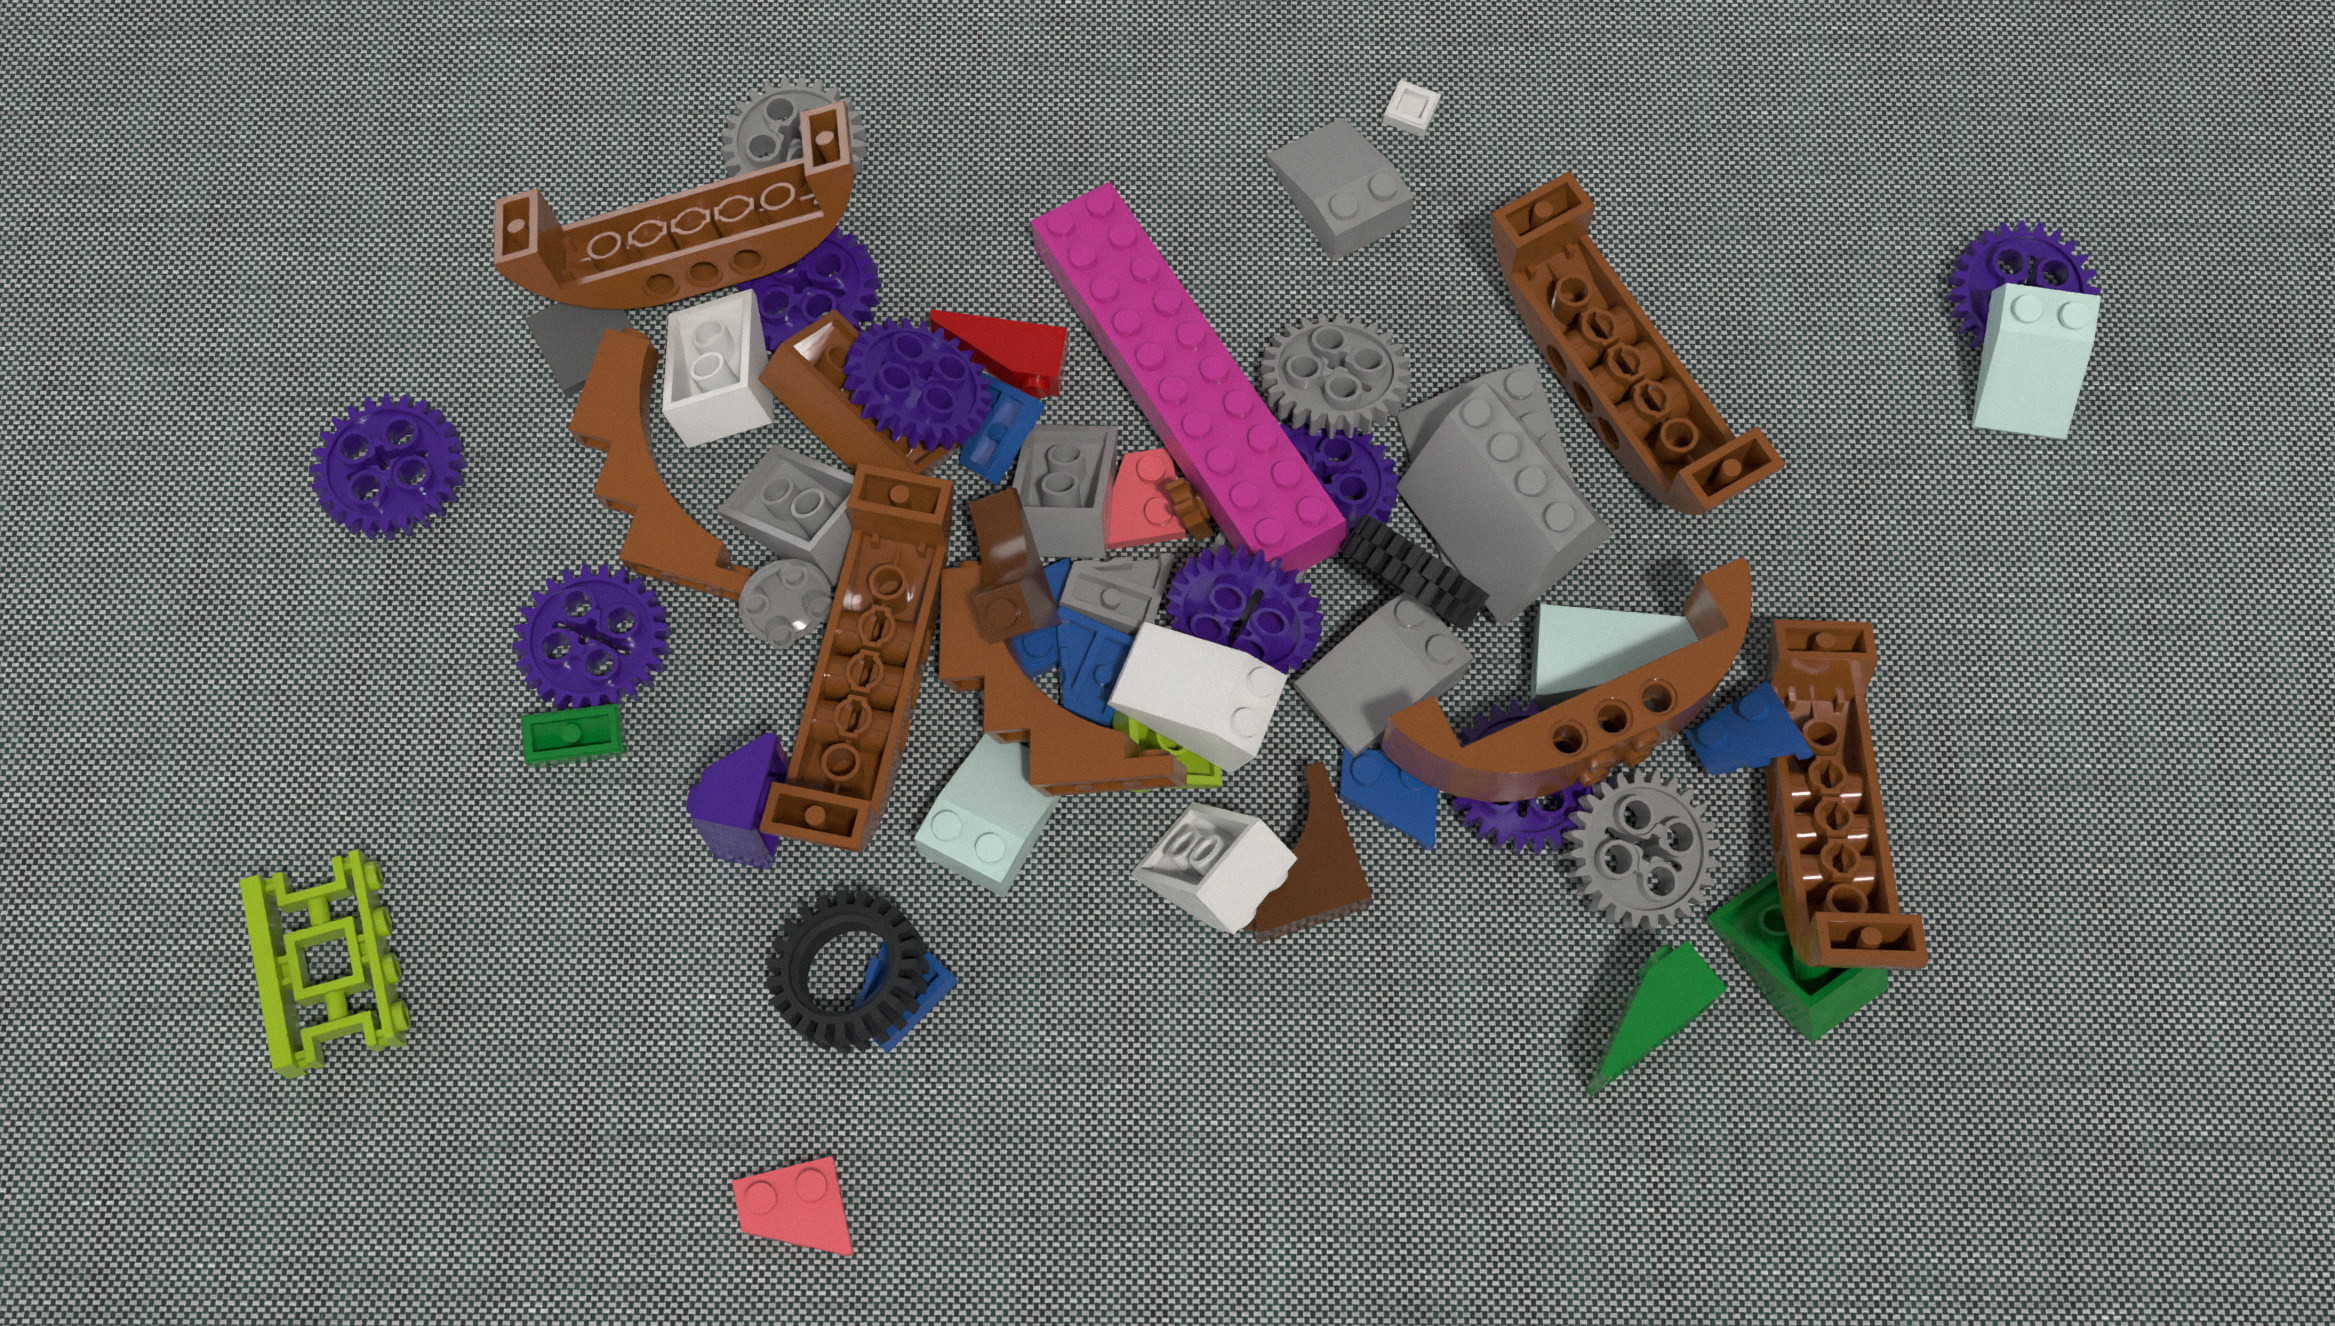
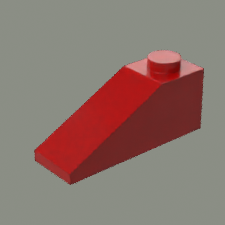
(1012, 351)

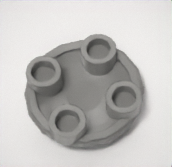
(785, 601)

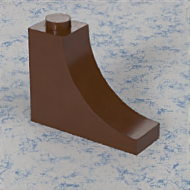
(1014, 586)
(1326, 876)

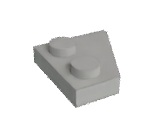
(1118, 591)

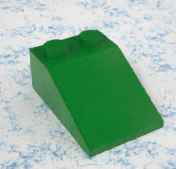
(1803, 995)
(1669, 996)

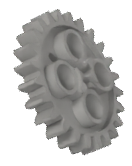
(758, 132)
(1335, 375)
(1627, 889)

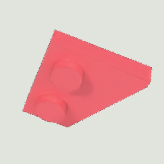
(1141, 503)
(796, 1206)

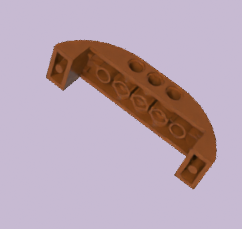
(687, 238)
(1616, 357)
(867, 662)
(1593, 729)
(1829, 807)

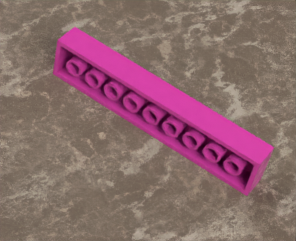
(1187, 382)

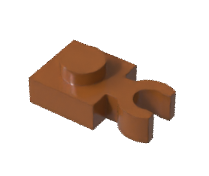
(1190, 508)

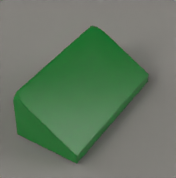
(573, 736)

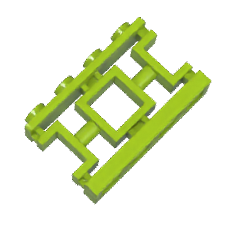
(284, 972)

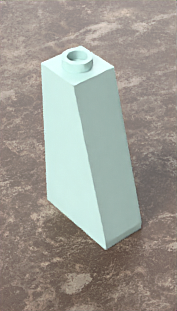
(1591, 646)

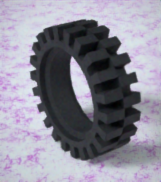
(1415, 571)
(808, 938)

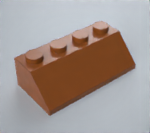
(810, 382)

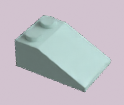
(2034, 360)
(986, 817)

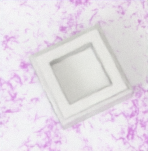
(1411, 108)

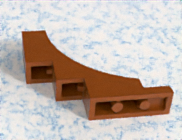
(616, 420)
(1065, 750)

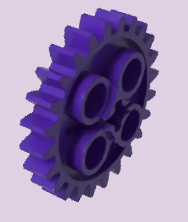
(1980, 274)
(810, 291)
(917, 384)
(1360, 475)
(397, 501)
(1215, 591)
(611, 603)
(1504, 820)

